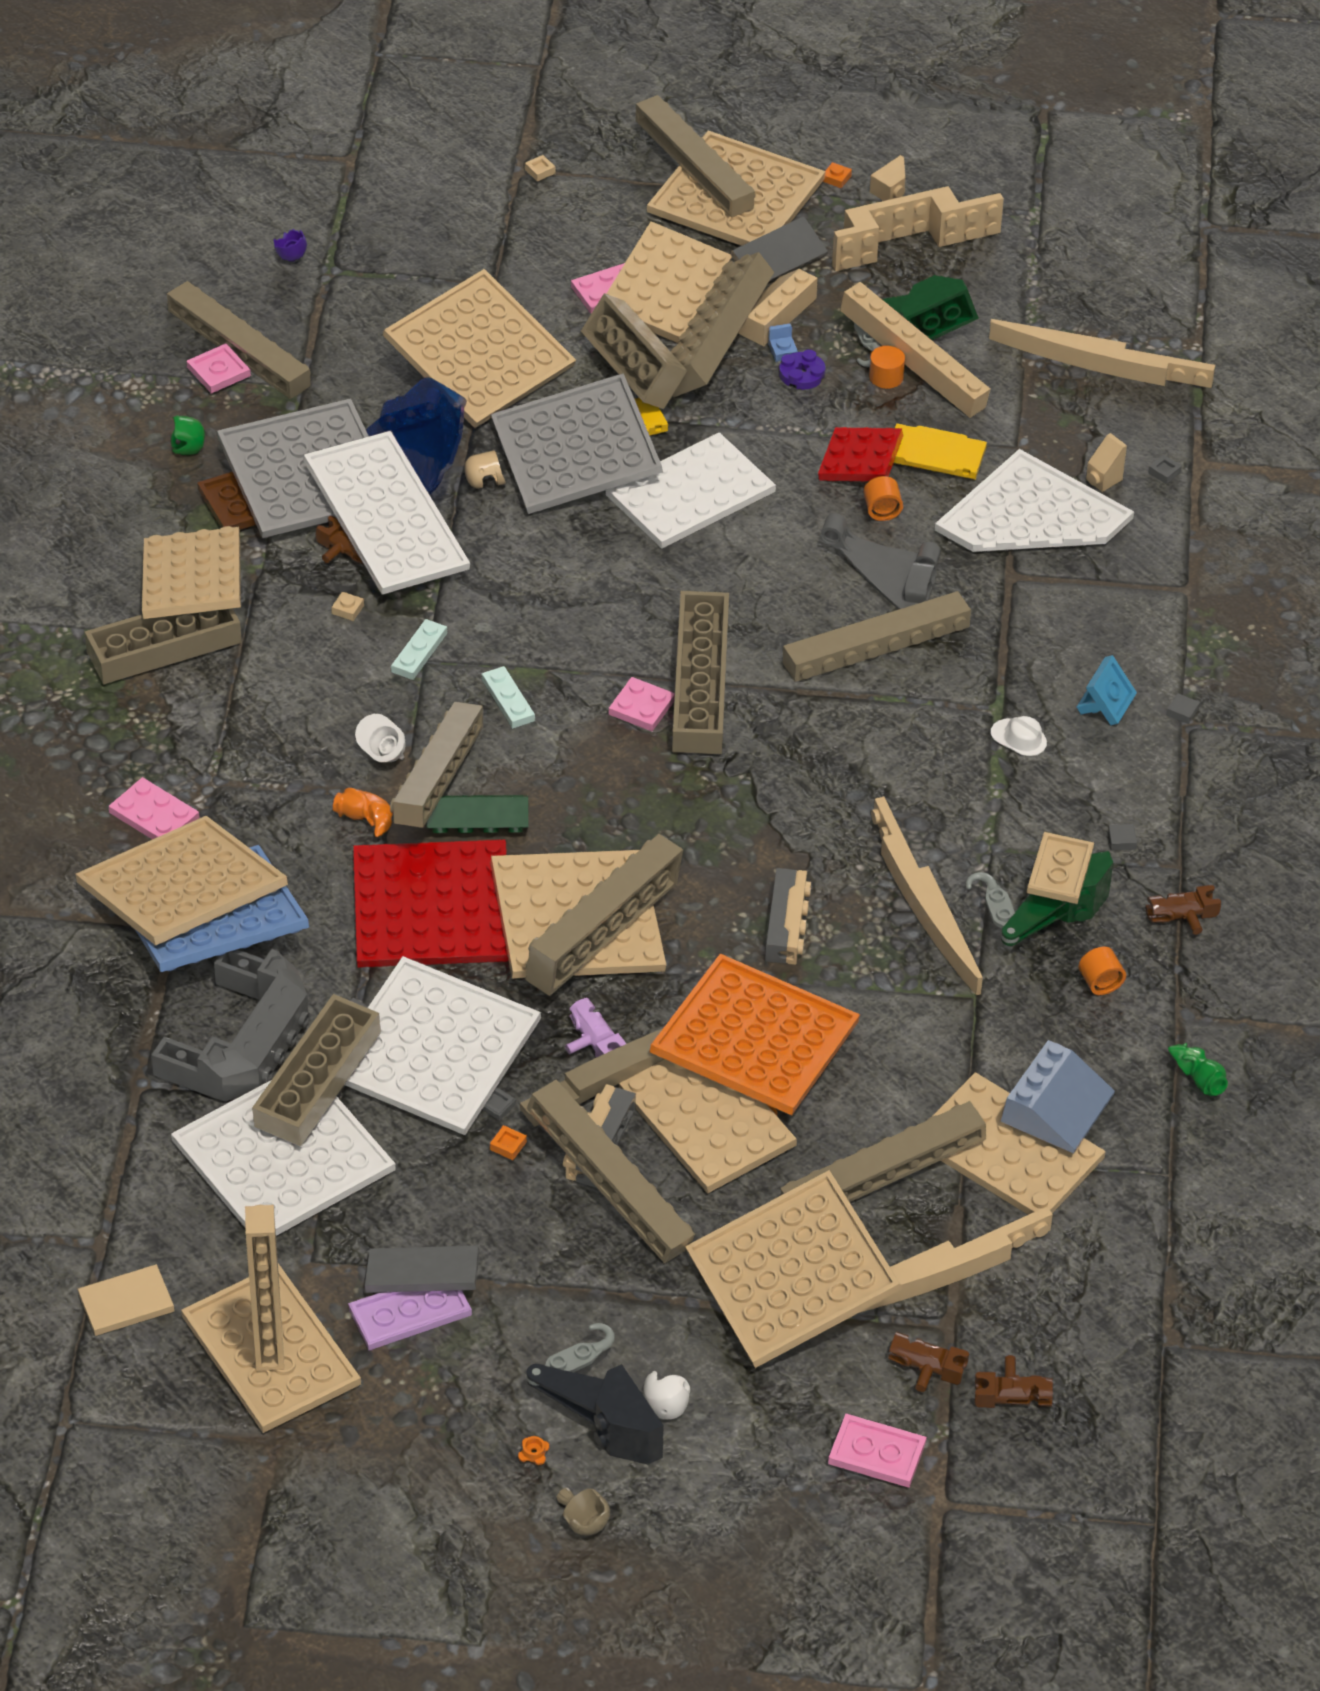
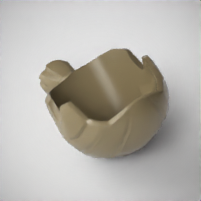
(585, 1512)

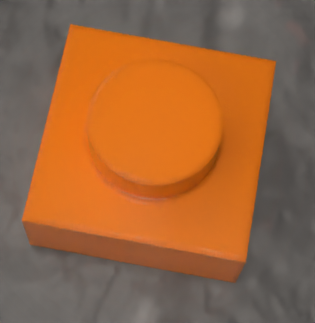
(837, 175)
(508, 1142)

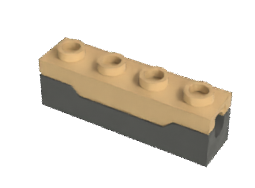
(786, 916)
(613, 1113)

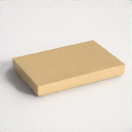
(1060, 867)
(125, 1300)

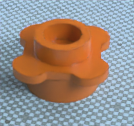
(533, 1444)

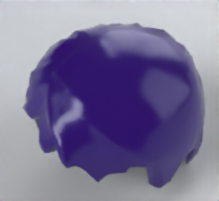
(291, 246)

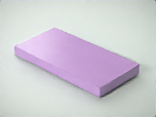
(399, 1315)

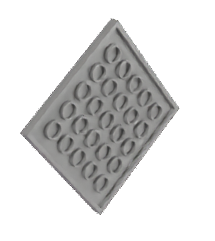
(576, 443)
(271, 464)

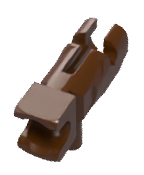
(335, 537)
(1185, 906)
(929, 1359)
(1012, 1388)

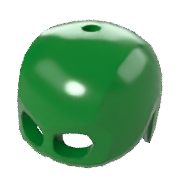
(190, 433)

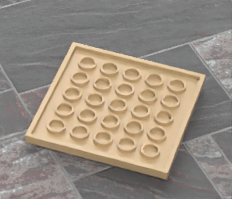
(778, 182)
(480, 346)
(181, 880)
(542, 887)
(793, 1268)

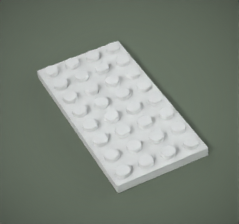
(386, 512)

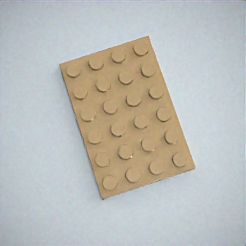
(668, 279)
(191, 572)
(707, 1124)
(1014, 1163)
(313, 1362)

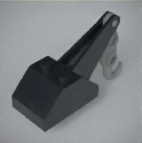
(613, 1404)

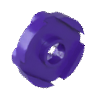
(793, 364)

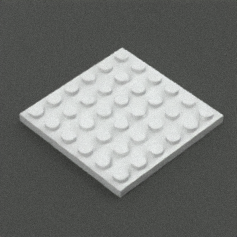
(440, 1045)
(260, 1168)

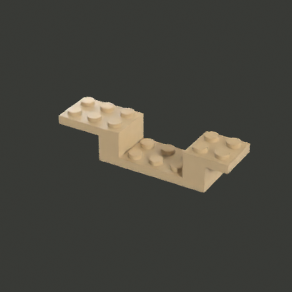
(912, 214)

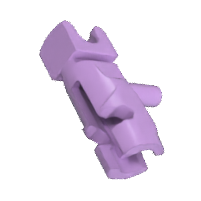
(593, 1029)

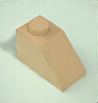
(889, 180)
(1107, 463)

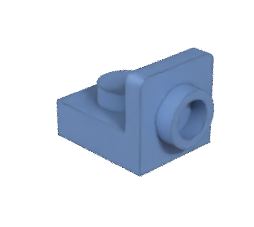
(781, 341)

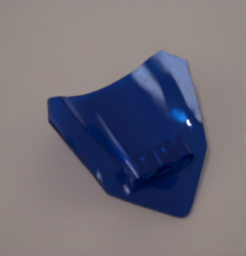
(426, 426)

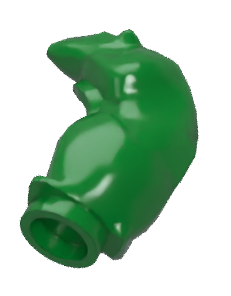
(1206, 1073)

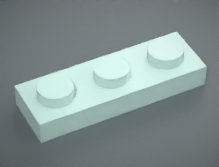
(419, 649)
(508, 697)

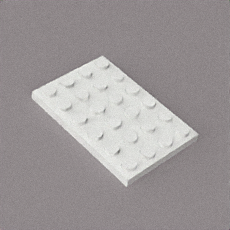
(692, 490)

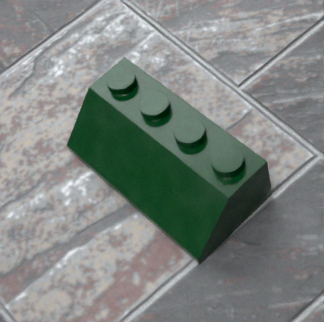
(480, 812)

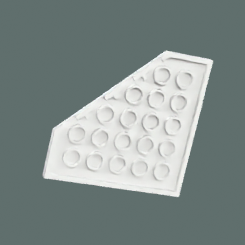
(1032, 507)

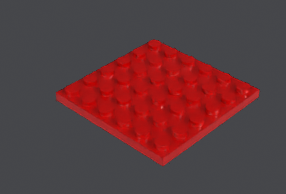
(427, 903)

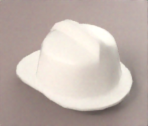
(1020, 734)
(380, 738)

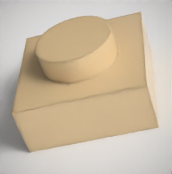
(540, 168)
(347, 606)

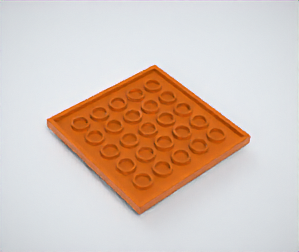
(755, 1034)

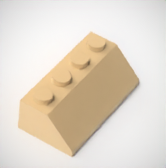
(779, 304)

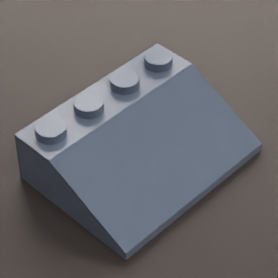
(1057, 1098)

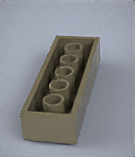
(634, 351)
(151, 643)
(316, 1070)

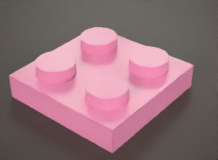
(218, 368)
(642, 704)

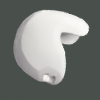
(666, 1395)

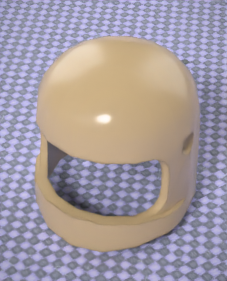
(483, 465)

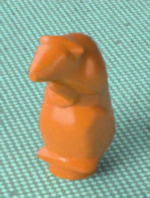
(362, 804)

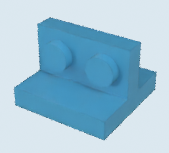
(1108, 692)

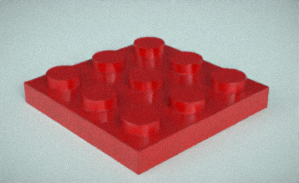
(860, 454)

